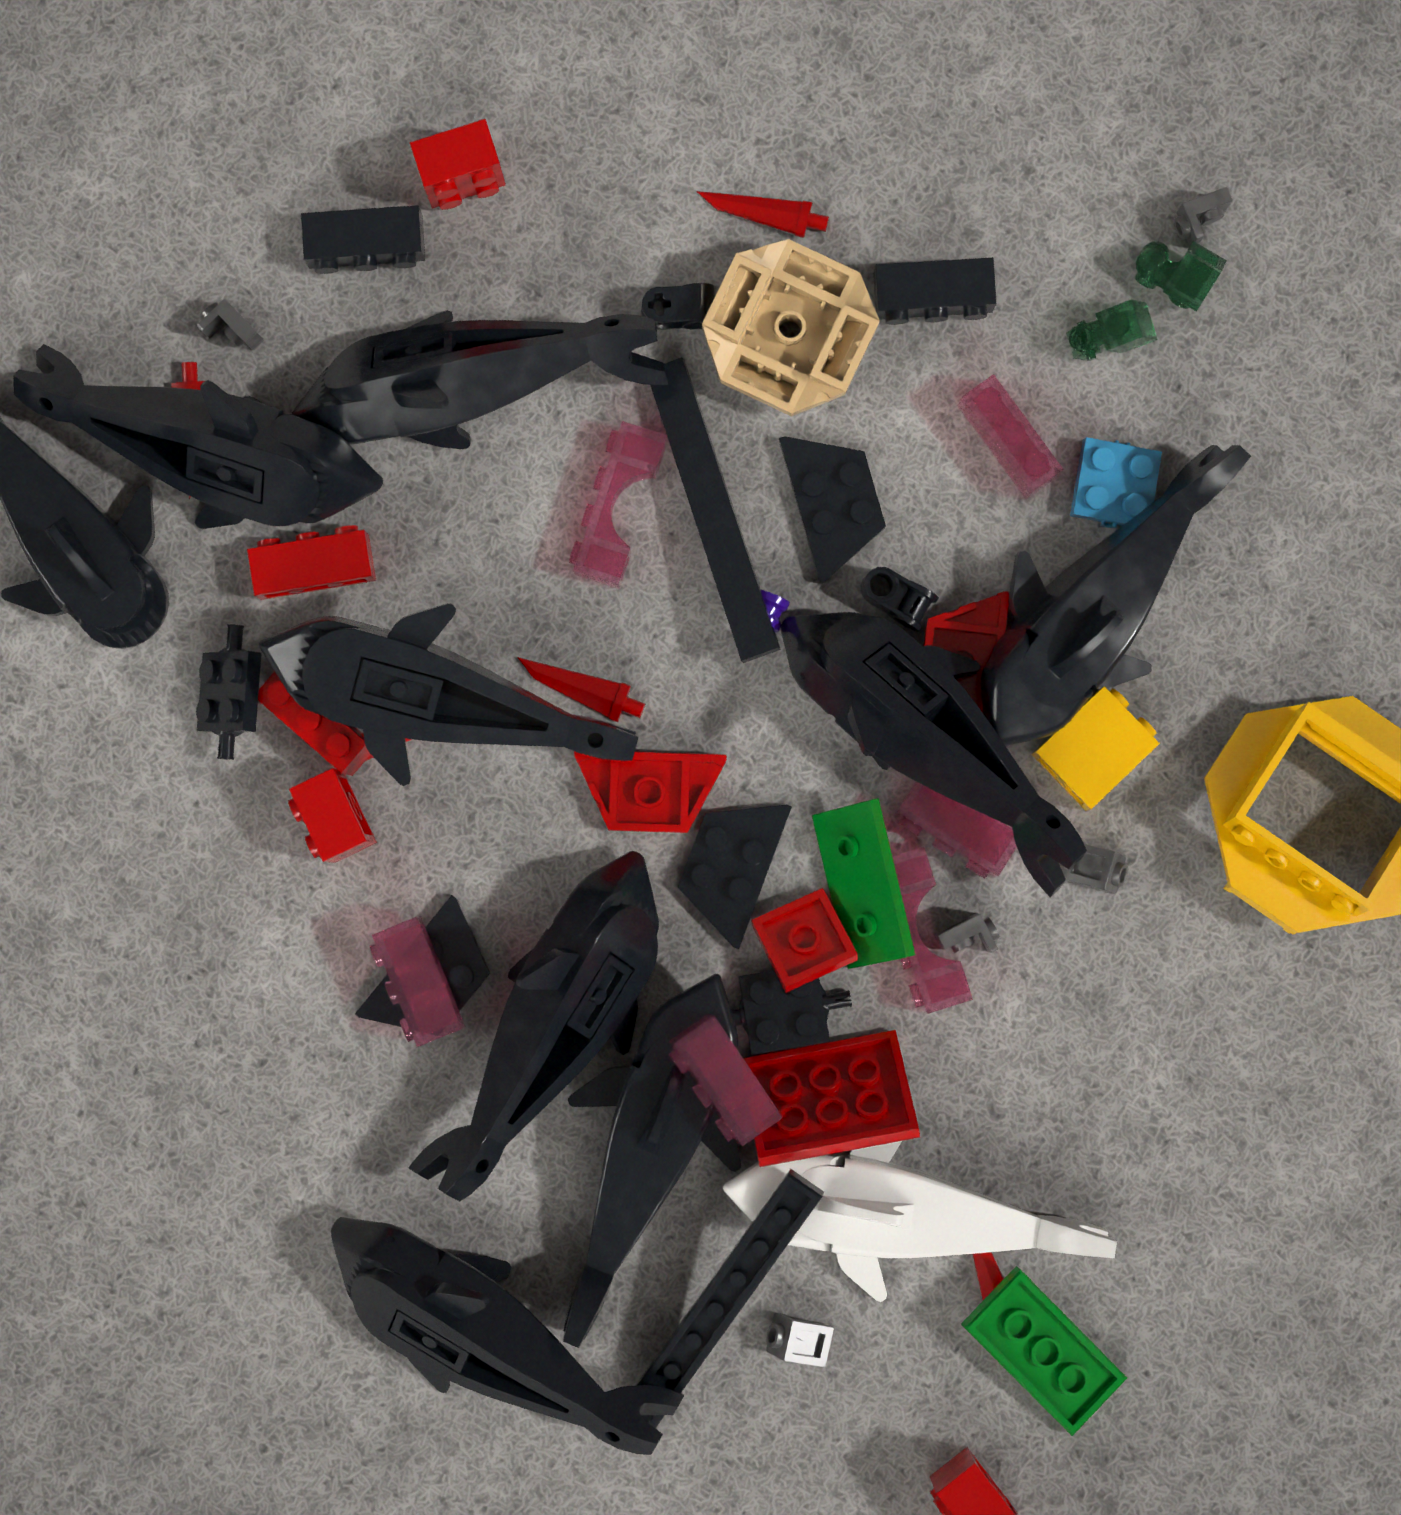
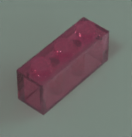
(1010, 436)
(958, 829)
(416, 981)
(723, 1080)

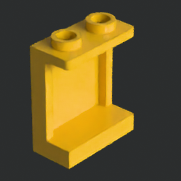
(1097, 748)

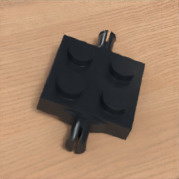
(229, 692)
(784, 1019)

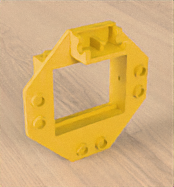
(1264, 867)

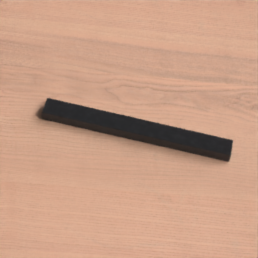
(714, 514)
(732, 1285)

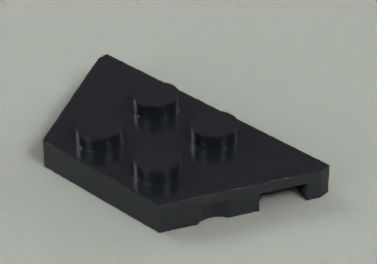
(833, 500)
(731, 865)
(458, 957)

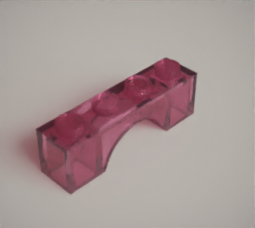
(633, 458)
(937, 980)

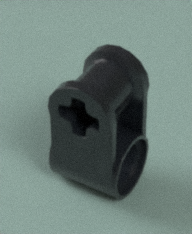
(683, 305)
(900, 597)

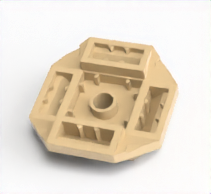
(796, 286)

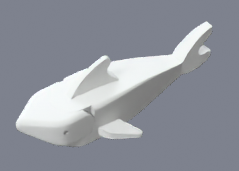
(900, 1212)

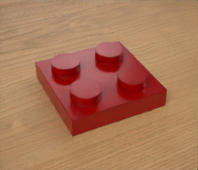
(804, 940)

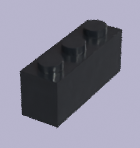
(363, 238)
(934, 290)

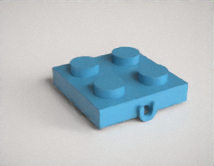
(1114, 481)

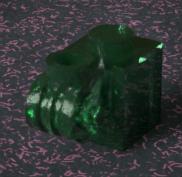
(1182, 280)
(1116, 329)

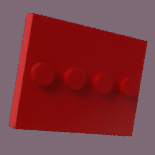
(835, 1098)

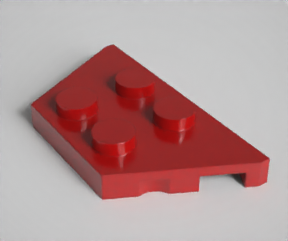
(970, 633)
(652, 790)

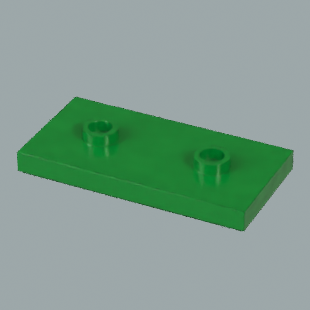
(864, 882)
(1044, 1351)

